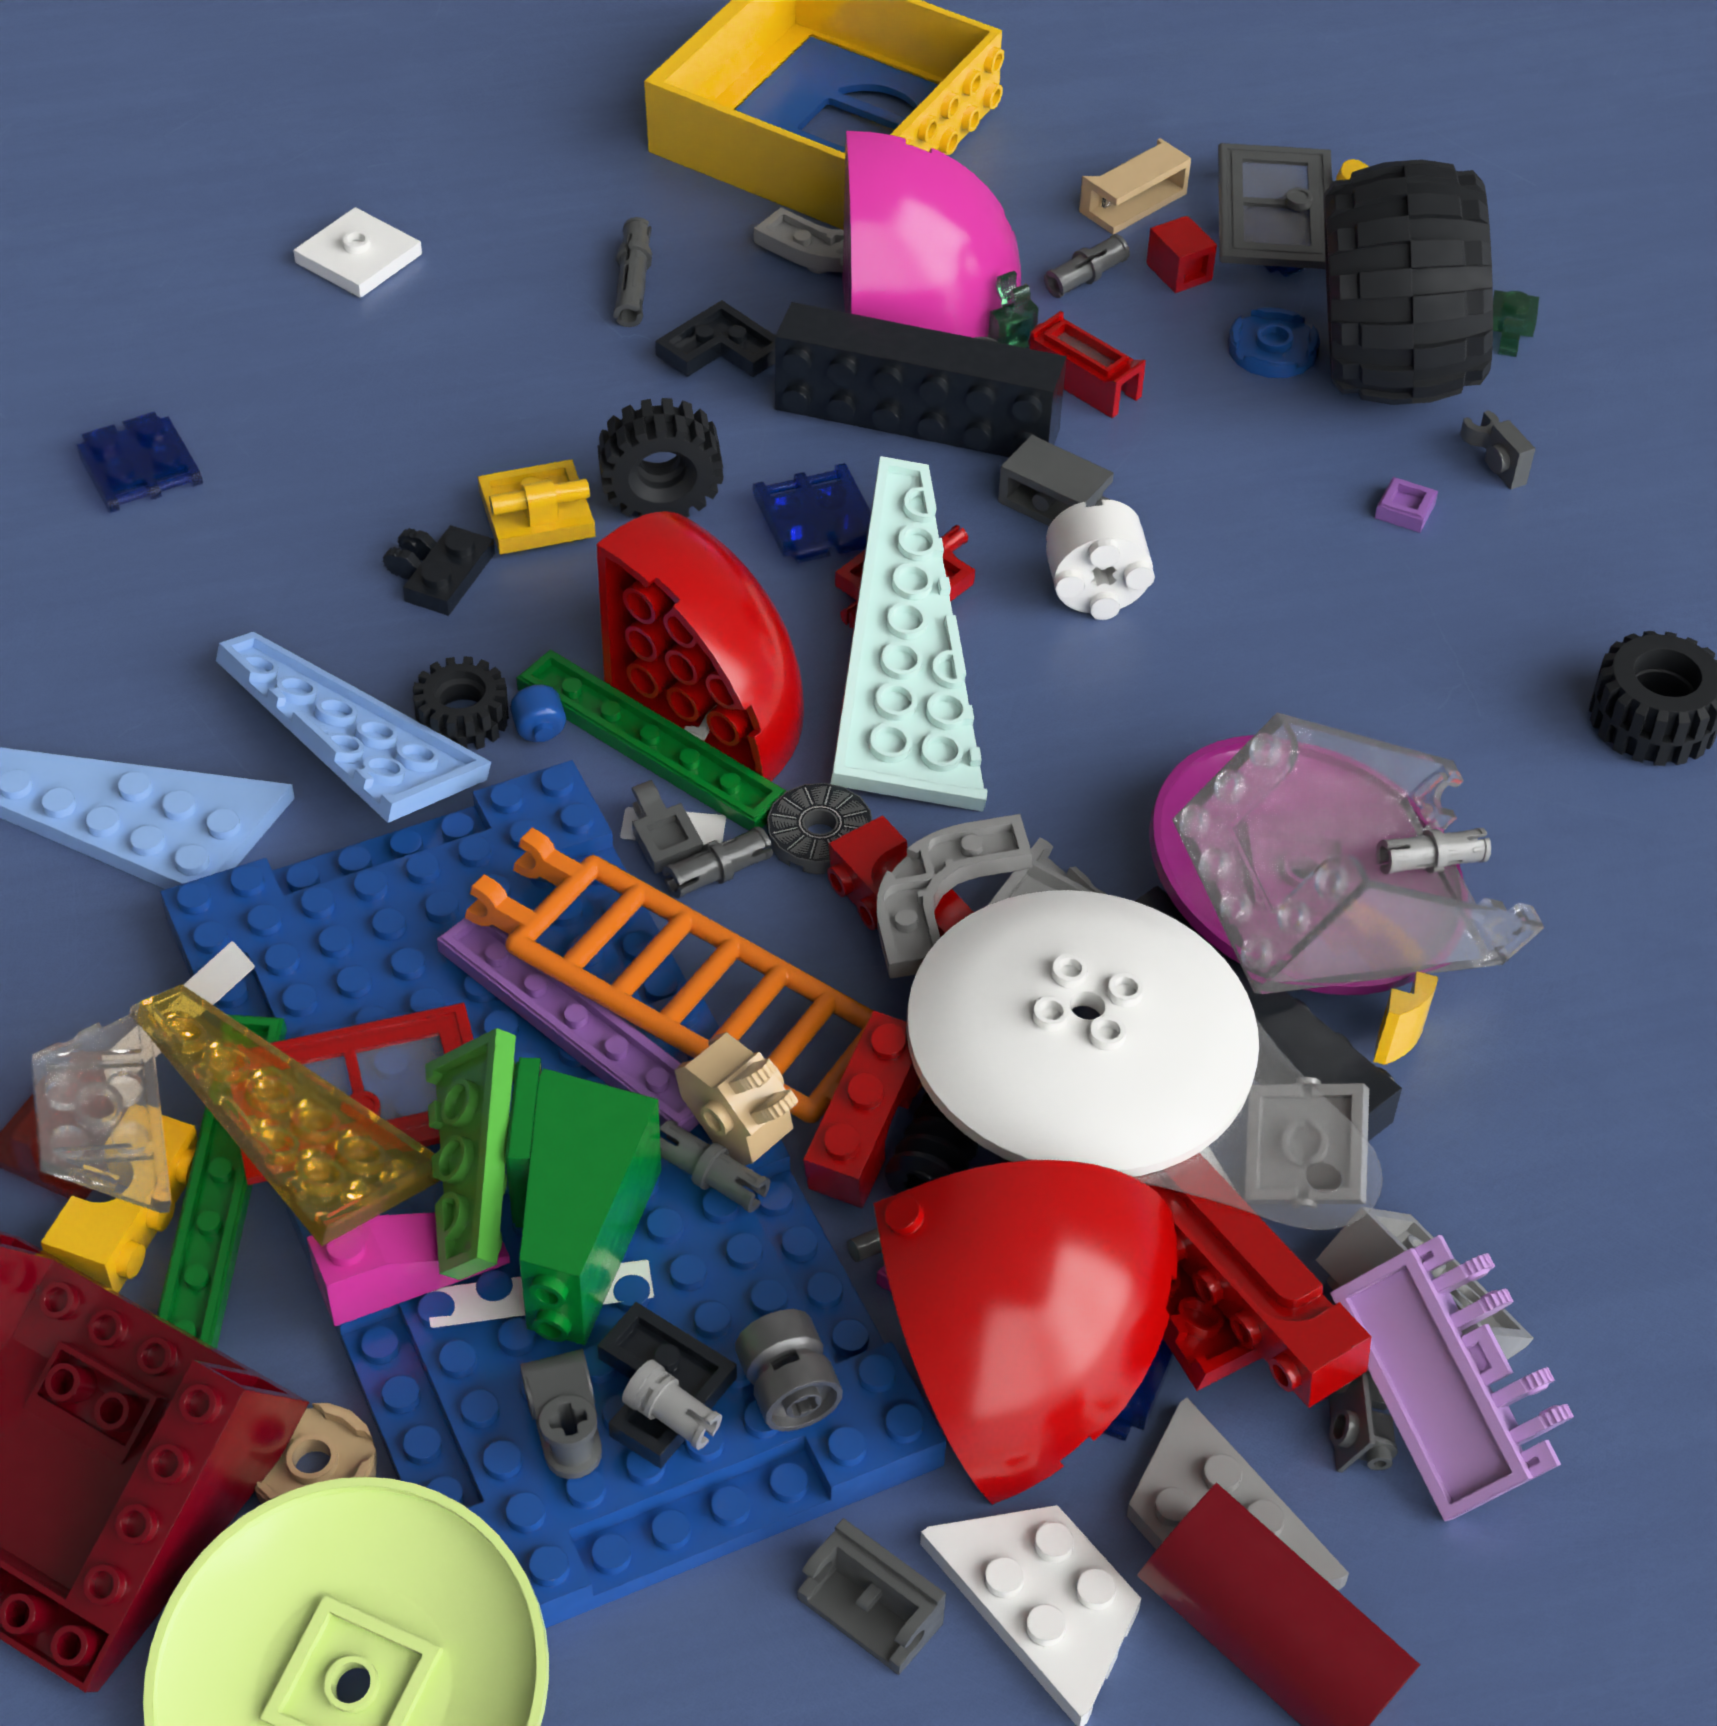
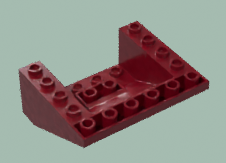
(114, 1460)

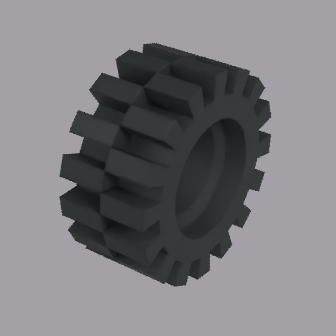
(462, 683)

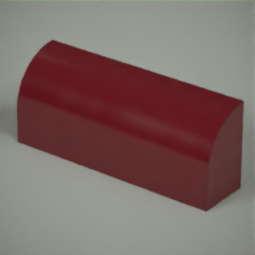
(1276, 1616)

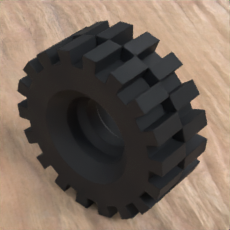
(662, 485)

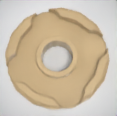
(325, 1430)

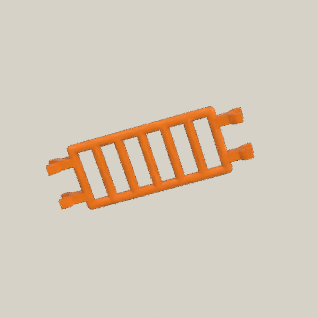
(572, 878)

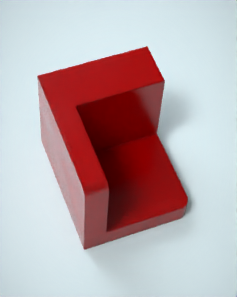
(1181, 254)

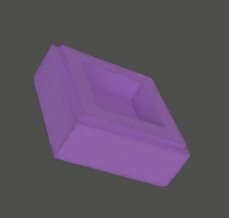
(1406, 504)

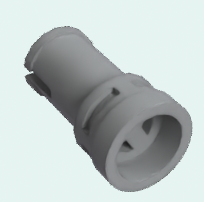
(659, 1396)

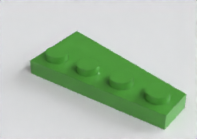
(473, 1133)

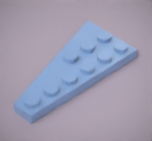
(365, 742)
(140, 817)

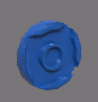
(1273, 343)

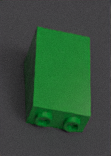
(584, 1197)

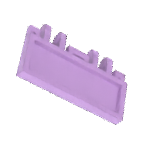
(1441, 1379)

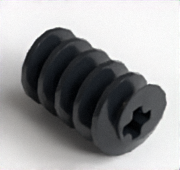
(929, 1149)

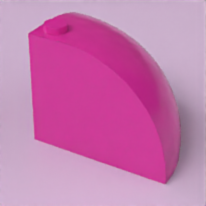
(921, 238)

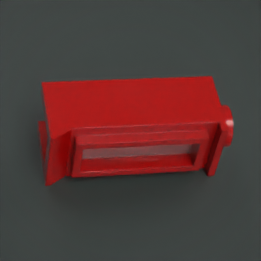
(1093, 368)

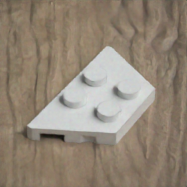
(1043, 1596)

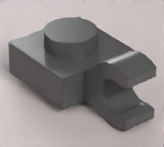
(1506, 448)
(662, 832)

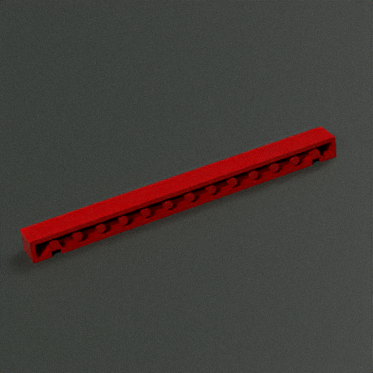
(1225, 1250)

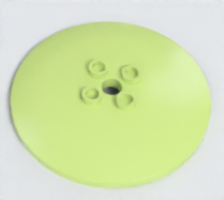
(342, 1583)

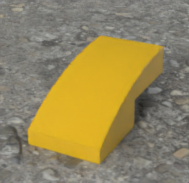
(1404, 1019)

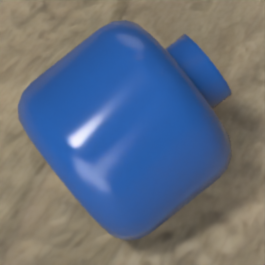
(538, 713)

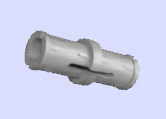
(1433, 850)

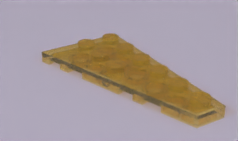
(305, 1136)

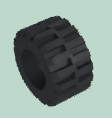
(1657, 698)

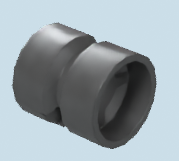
(788, 1370)

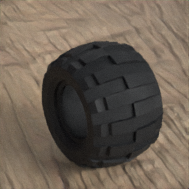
(1408, 282)

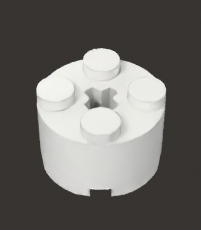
(1098, 558)

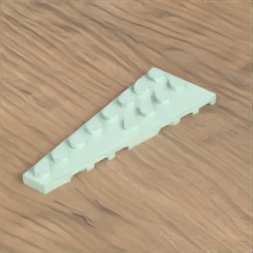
(905, 688)

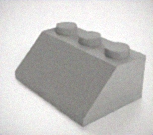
(1388, 1234)

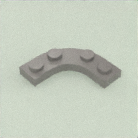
(801, 241)
(932, 869)

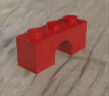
(855, 1126)

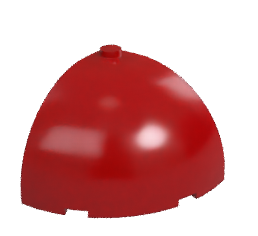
(695, 633)
(1028, 1306)

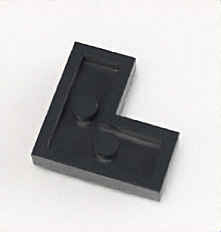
(714, 334)
(700, 1372)

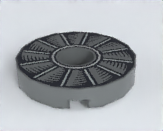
(806, 807)

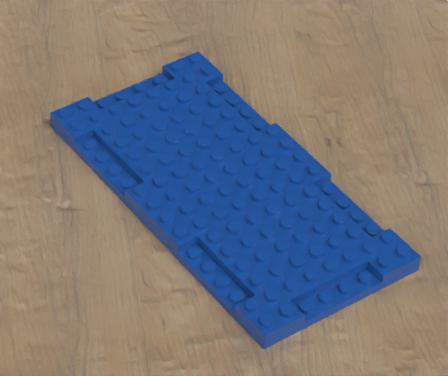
(358, 944)

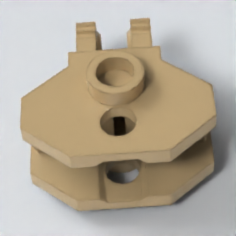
(737, 1098)

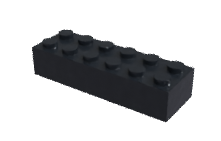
(916, 381)

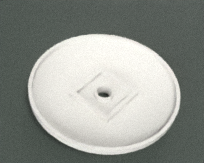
(1110, 1091)

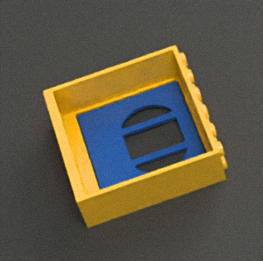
(767, 67)

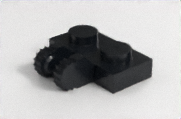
(445, 569)

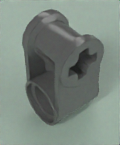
(564, 1412)

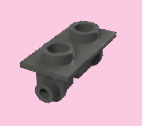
(1359, 1430)

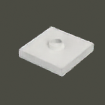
(357, 252)

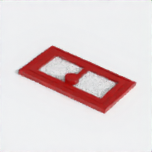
(383, 1066)

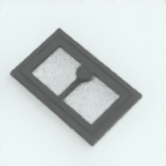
(1272, 205)

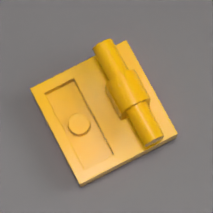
(537, 506)

